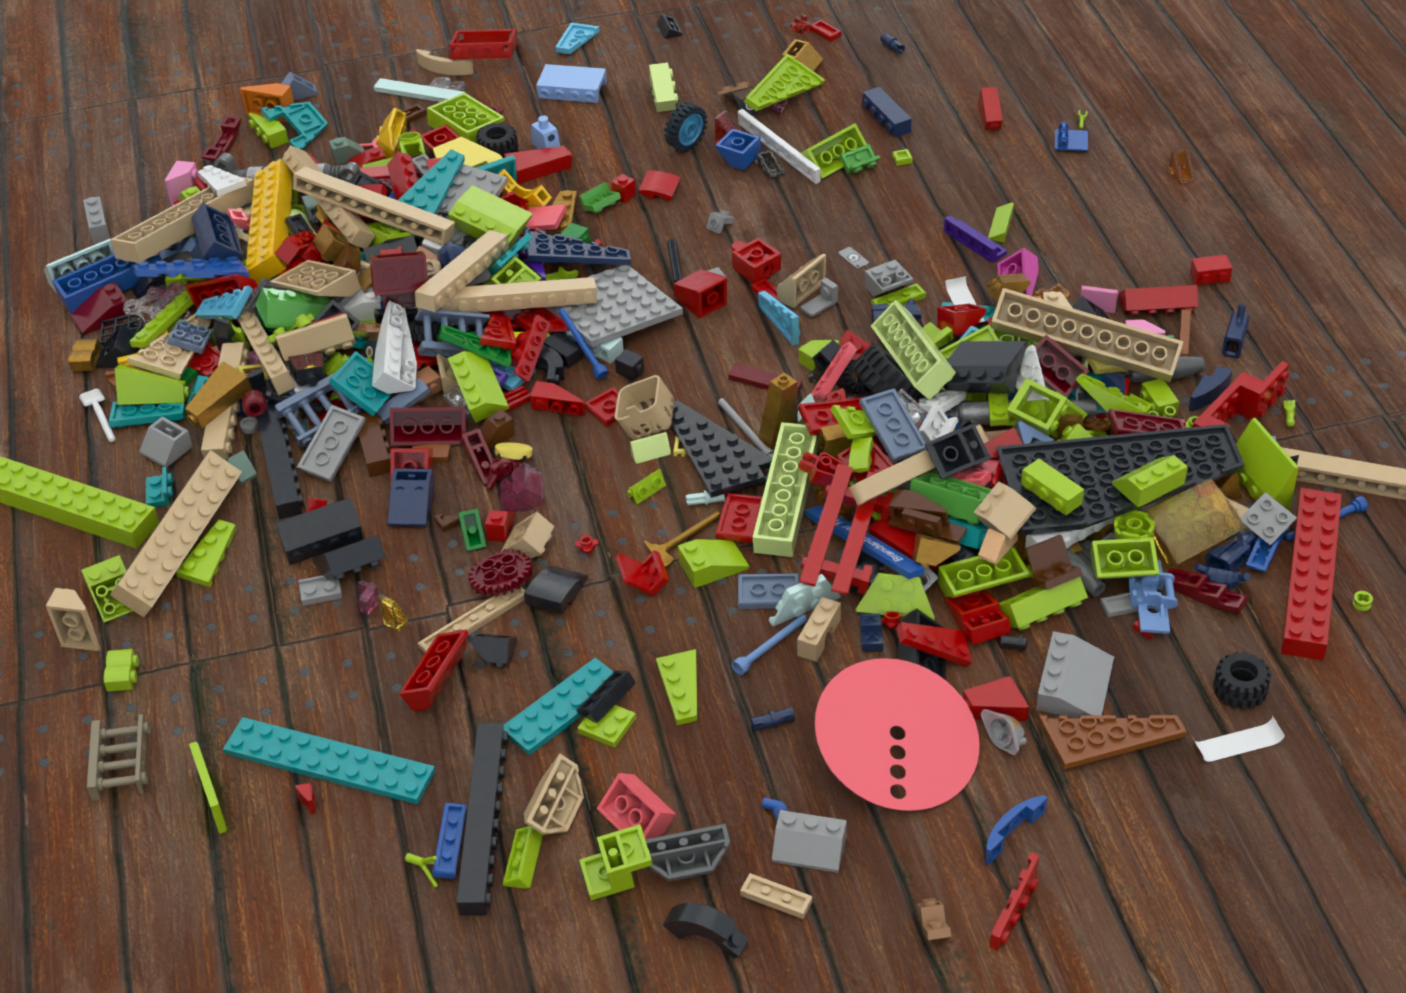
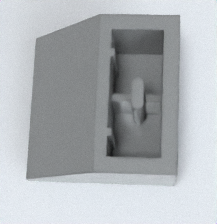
(886, 278)
(165, 442)

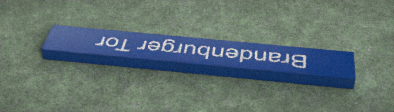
(873, 547)

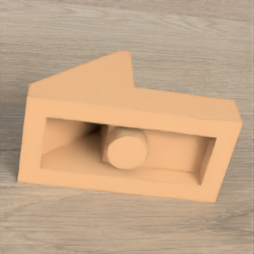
(995, 546)

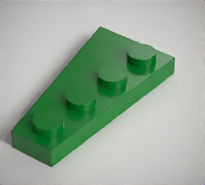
(471, 343)

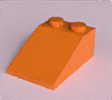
(266, 96)

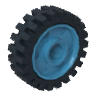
(685, 126)

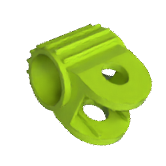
(411, 144)

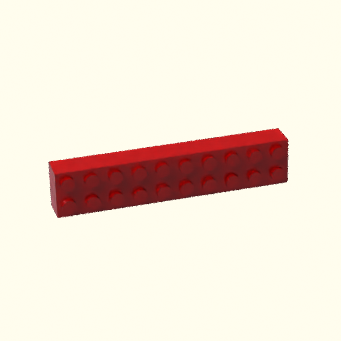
(1311, 575)

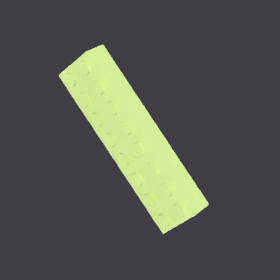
(913, 350)
(784, 493)

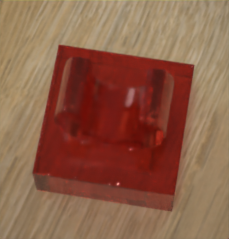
(800, 25)

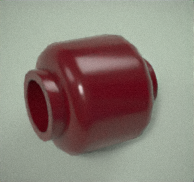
(254, 403)

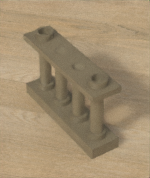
(98, 750)

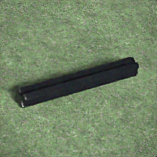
(674, 260)

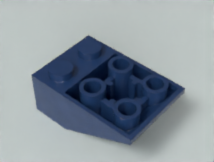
(410, 497)

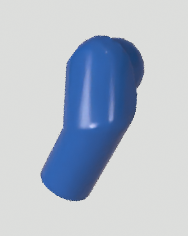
(774, 805)

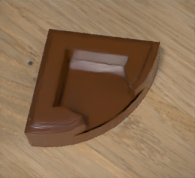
(446, 522)

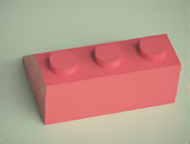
(633, 803)

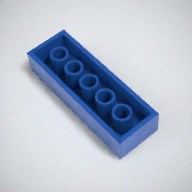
(82, 283)

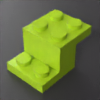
(513, 272)
(619, 856)

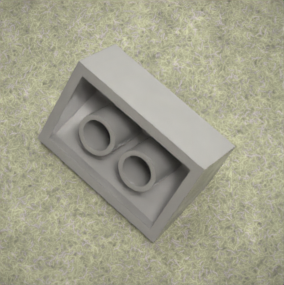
(809, 841)

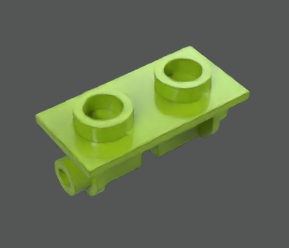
(646, 487)

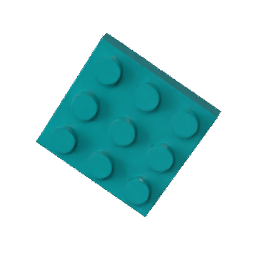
(355, 382)

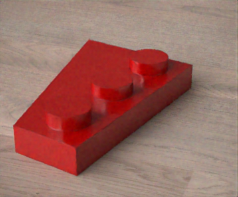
(499, 333)

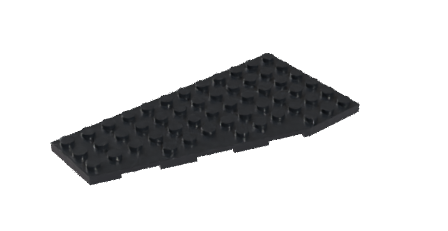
(1102, 459)

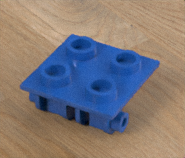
(1070, 139)

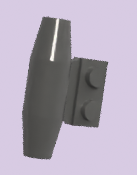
(1185, 367)
(1091, 583)

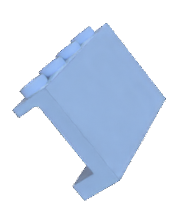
(571, 83)

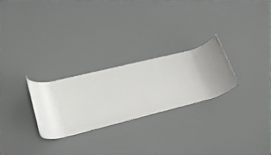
(960, 294)
(1241, 741)

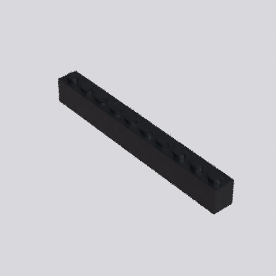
(278, 461)
(482, 820)

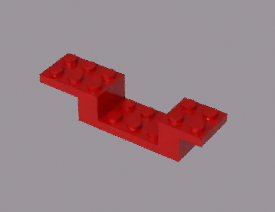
(1246, 397)

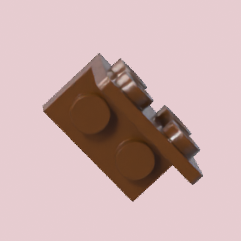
(1051, 563)

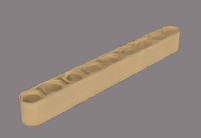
(896, 475)

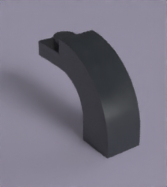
(552, 363)
(706, 922)

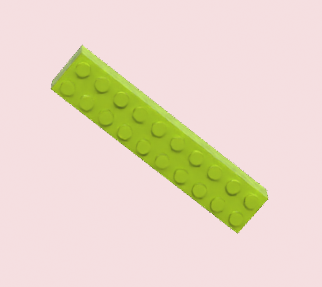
(76, 504)

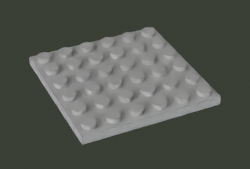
(623, 306)

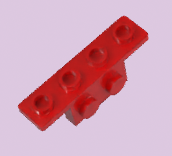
(529, 347)

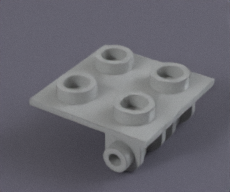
(1268, 519)

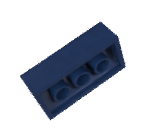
(216, 233)

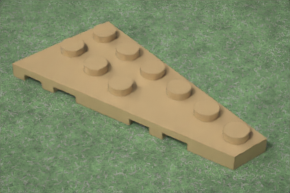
(167, 358)

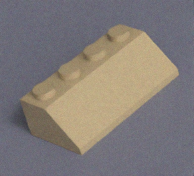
(318, 337)

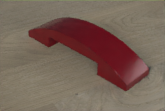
(225, 140)

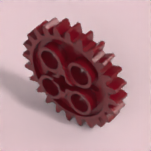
(500, 573)

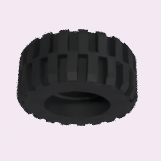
(882, 372)

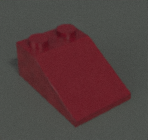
(100, 306)

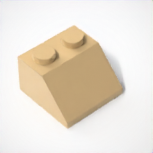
(1004, 510)
(530, 536)

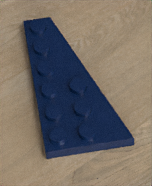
(572, 250)

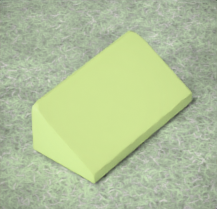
(650, 448)

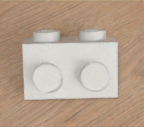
(936, 424)

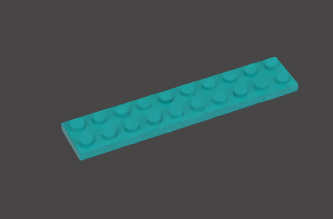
(330, 760)

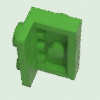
(858, 159)
(598, 197)

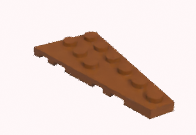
(1105, 736)

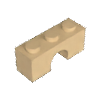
(823, 620)

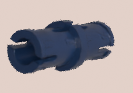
(892, 43)
(772, 718)

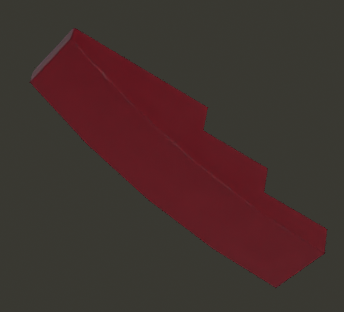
(1210, 593)

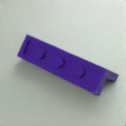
(973, 239)

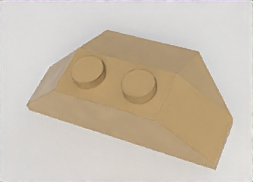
(555, 798)

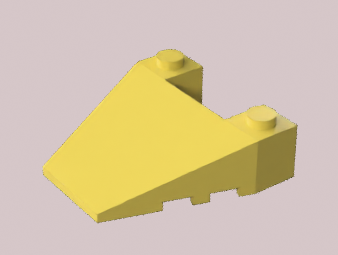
(474, 154)

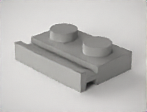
(319, 590)

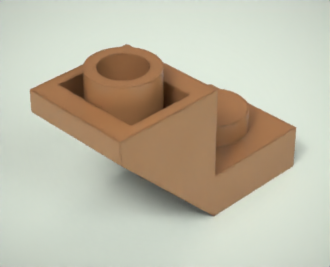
(933, 919)

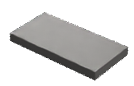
(331, 443)

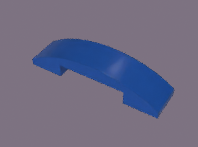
(1028, 810)

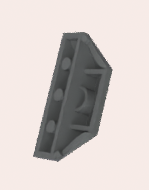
(688, 852)

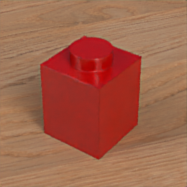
(625, 187)

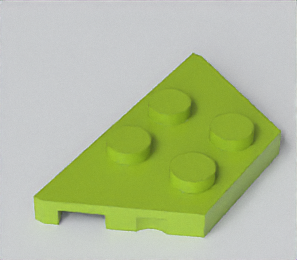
(896, 594)

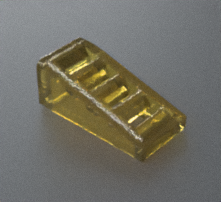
(392, 613)

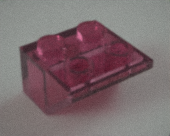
(521, 489)

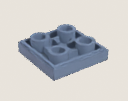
(190, 336)

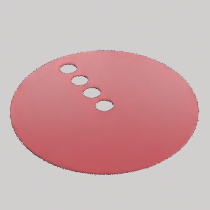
(856, 740)

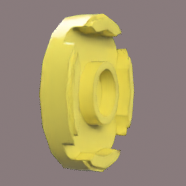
(513, 450)

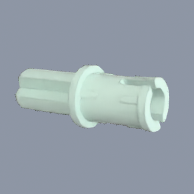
(703, 498)

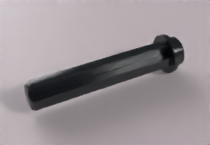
(272, 395)

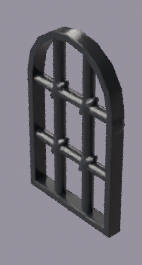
(129, 316)

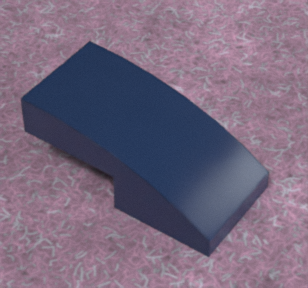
(871, 632)

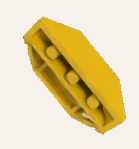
(392, 128)

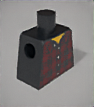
(307, 368)

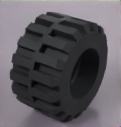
(498, 138)
(1242, 693)

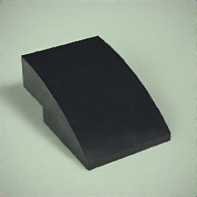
(957, 451)
(554, 589)

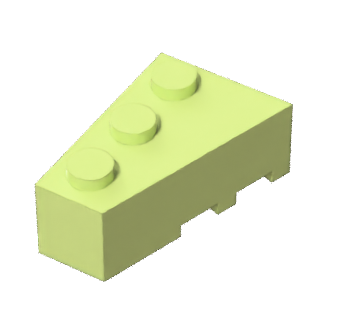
(663, 87)

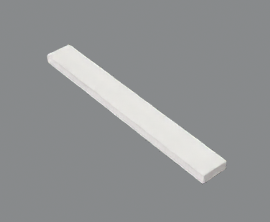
(779, 146)

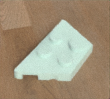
(802, 599)

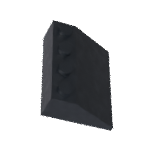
(986, 366)

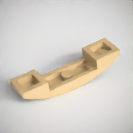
(444, 65)

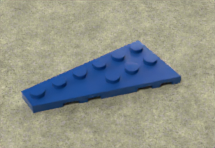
(193, 269)

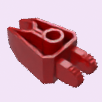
(820, 468)

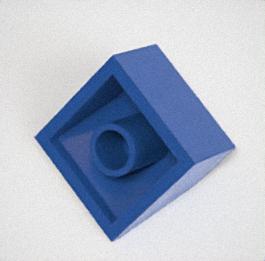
(739, 148)

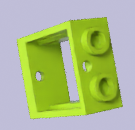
(1021, 397)

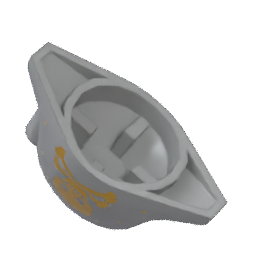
(1004, 731)

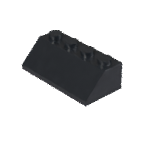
(319, 531)
(917, 656)

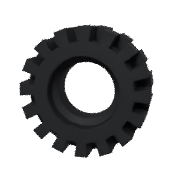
(417, 330)
(848, 382)

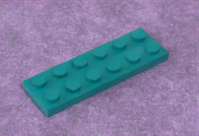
(556, 708)

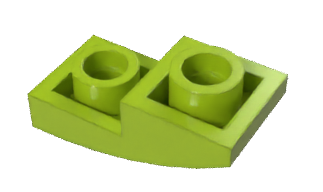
(860, 454)

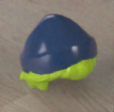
(448, 253)

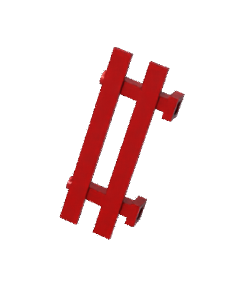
(845, 572)

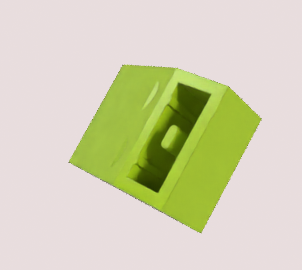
(101, 581)

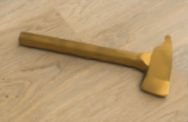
(664, 548)

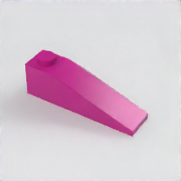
(1021, 262)

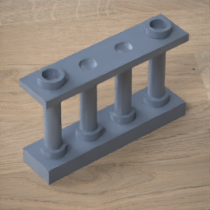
(432, 348)
(302, 400)

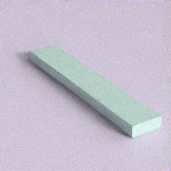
(414, 90)

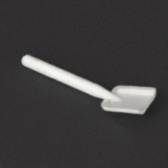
(93, 397)

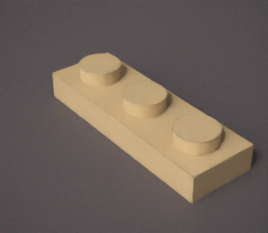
(776, 896)

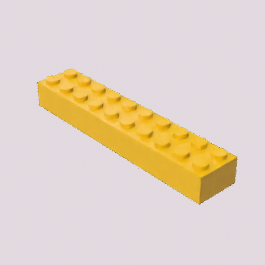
(267, 227)

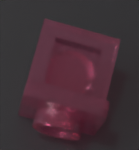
(369, 597)

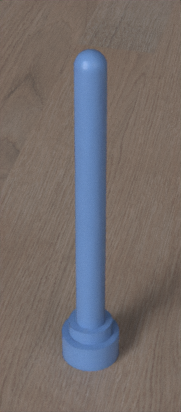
(742, 664)

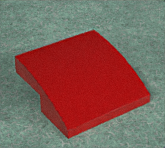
(659, 184)

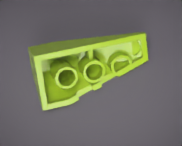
(1112, 397)

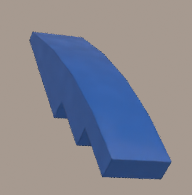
(1263, 554)

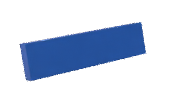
(449, 840)

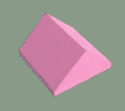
(1102, 297)

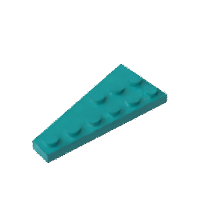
(433, 187)

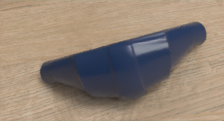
(1222, 576)

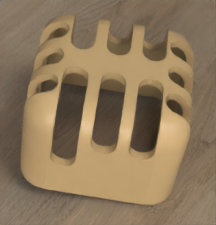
(630, 412)

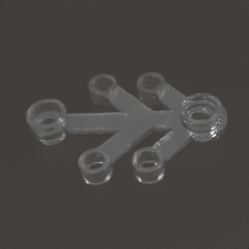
(153, 309)

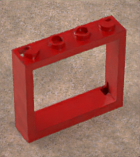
(483, 44)

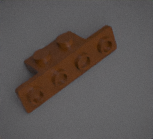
(929, 525)

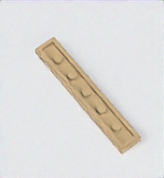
(479, 615)

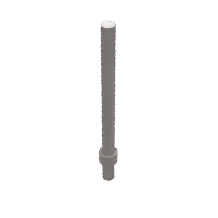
(745, 428)

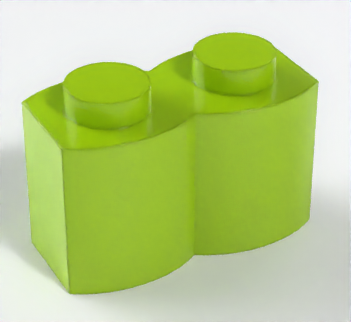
(120, 670)

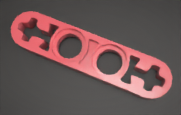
(834, 371)

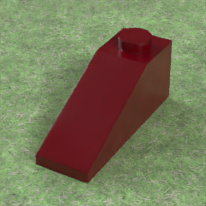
(477, 454)

